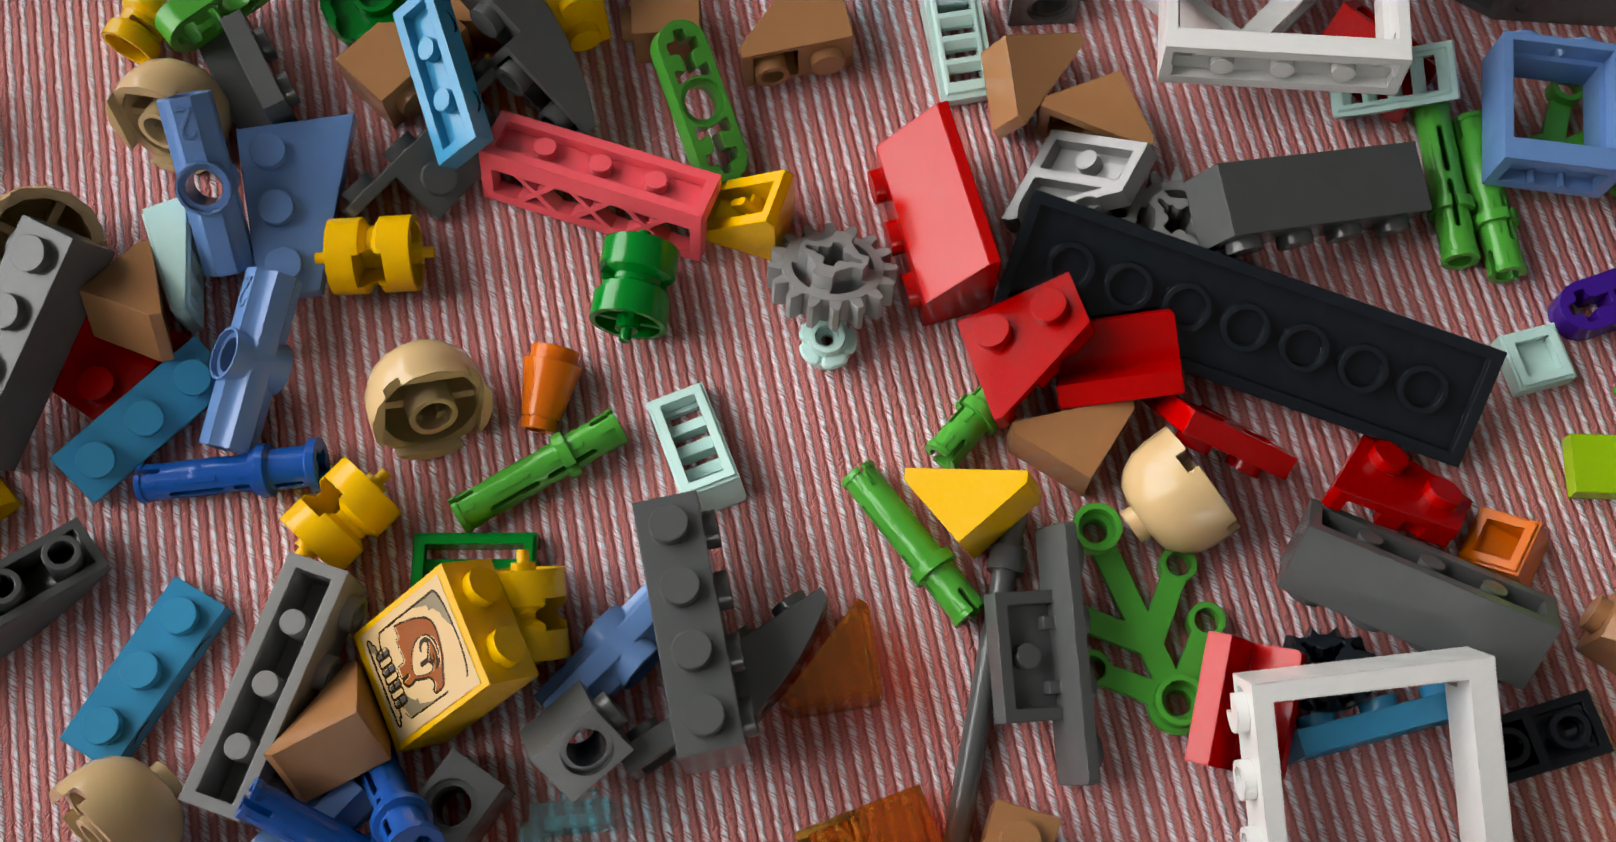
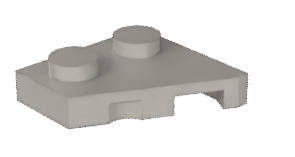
(1085, 170)

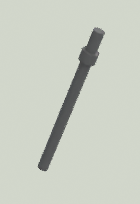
(1006, 564)

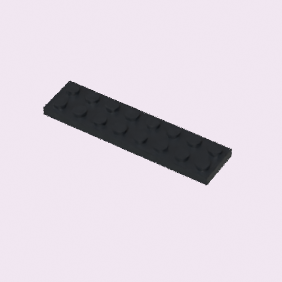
(1266, 328)

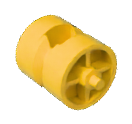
(372, 255)
(341, 514)
(534, 598)

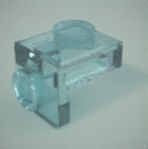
(565, 818)

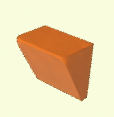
(1505, 545)

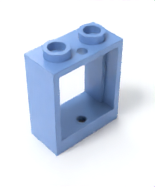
(1545, 164)

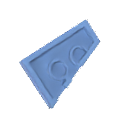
(292, 189)

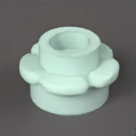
(830, 356)

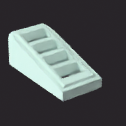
(952, 15)
(1447, 79)
(177, 261)
(715, 481)

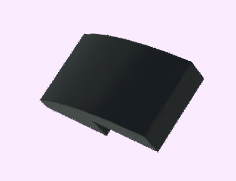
(1552, 736)

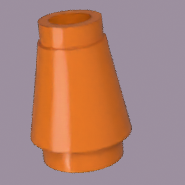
(547, 386)

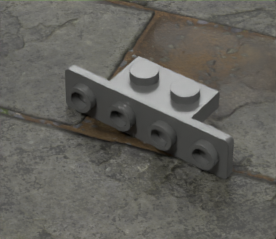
(242, 68)
(417, 170)
(1043, 656)

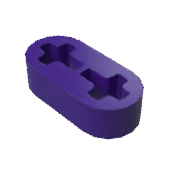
(1597, 290)

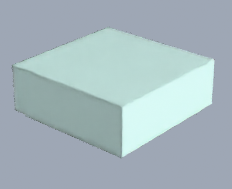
(1534, 360)

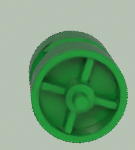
(634, 285)

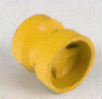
(134, 31)

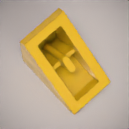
(753, 213)
(975, 503)

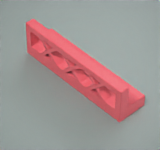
(597, 176)

